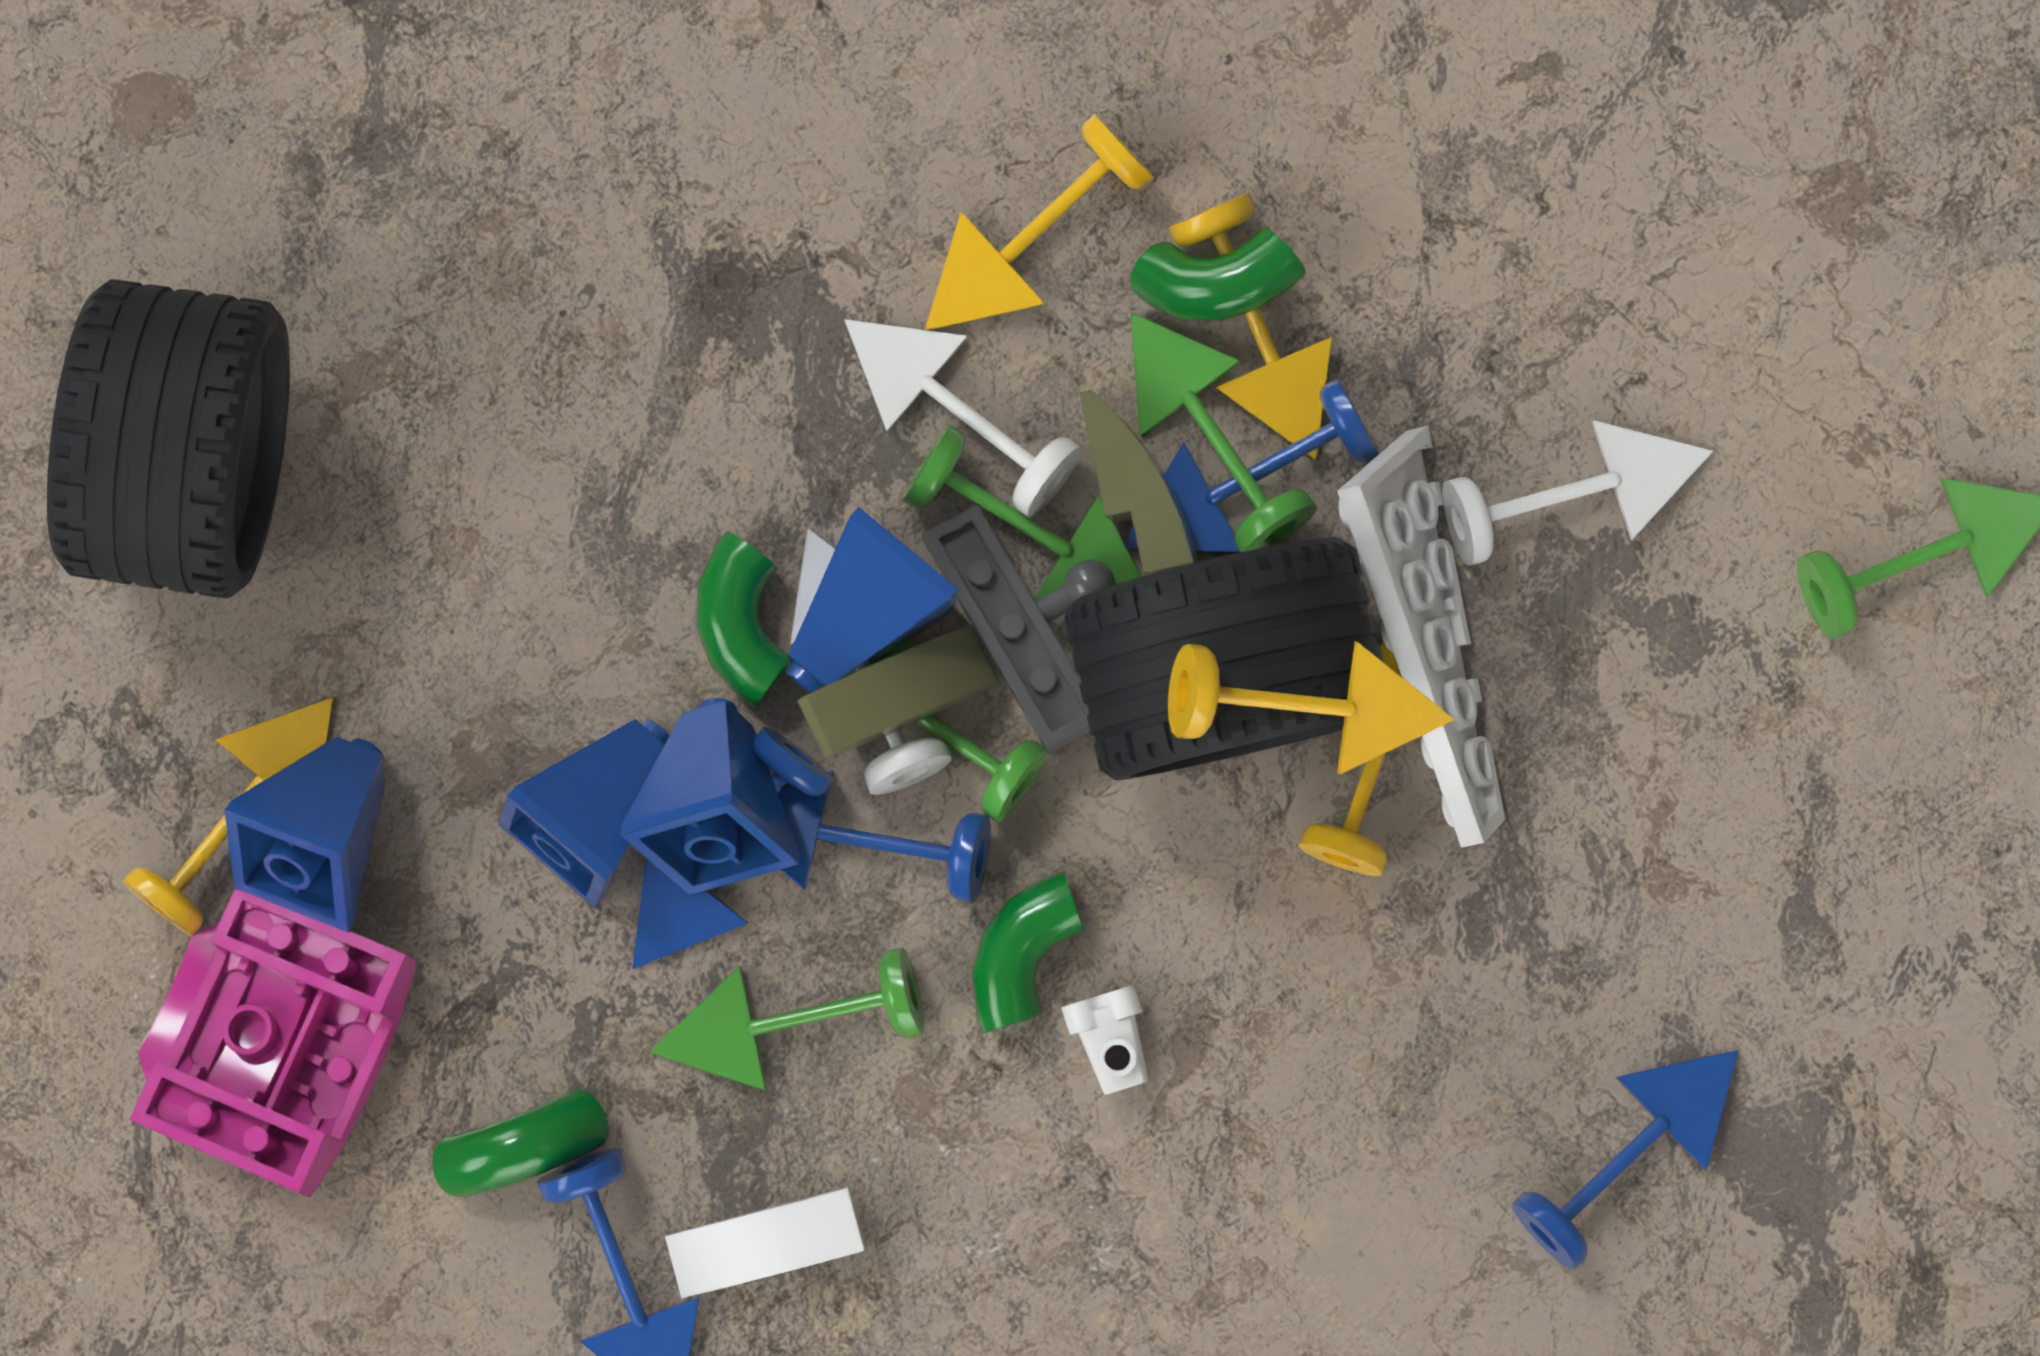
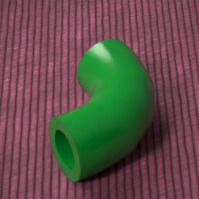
(1218, 285)
(731, 622)
(1013, 948)
(520, 1145)

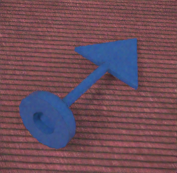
(1200, 503)
(965, 857)
(676, 920)
(1684, 1102)
(657, 1334)

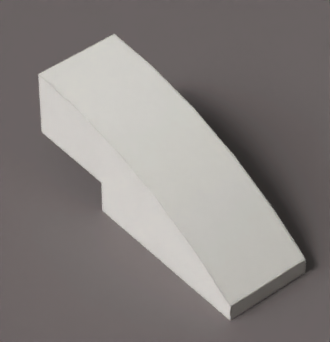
(766, 1242)

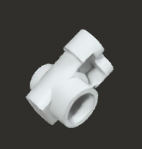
(1105, 1023)

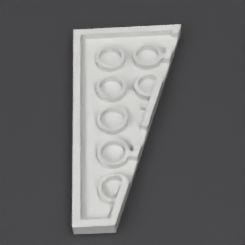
(1424, 621)

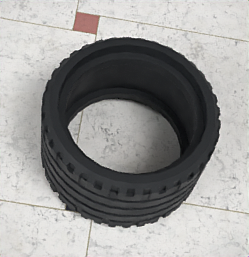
(168, 438)
(1270, 617)

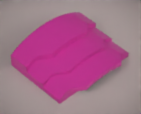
(271, 1041)

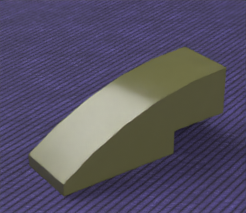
(1137, 489)
(897, 692)

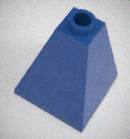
(866, 605)
(710, 805)
(577, 807)
(310, 831)

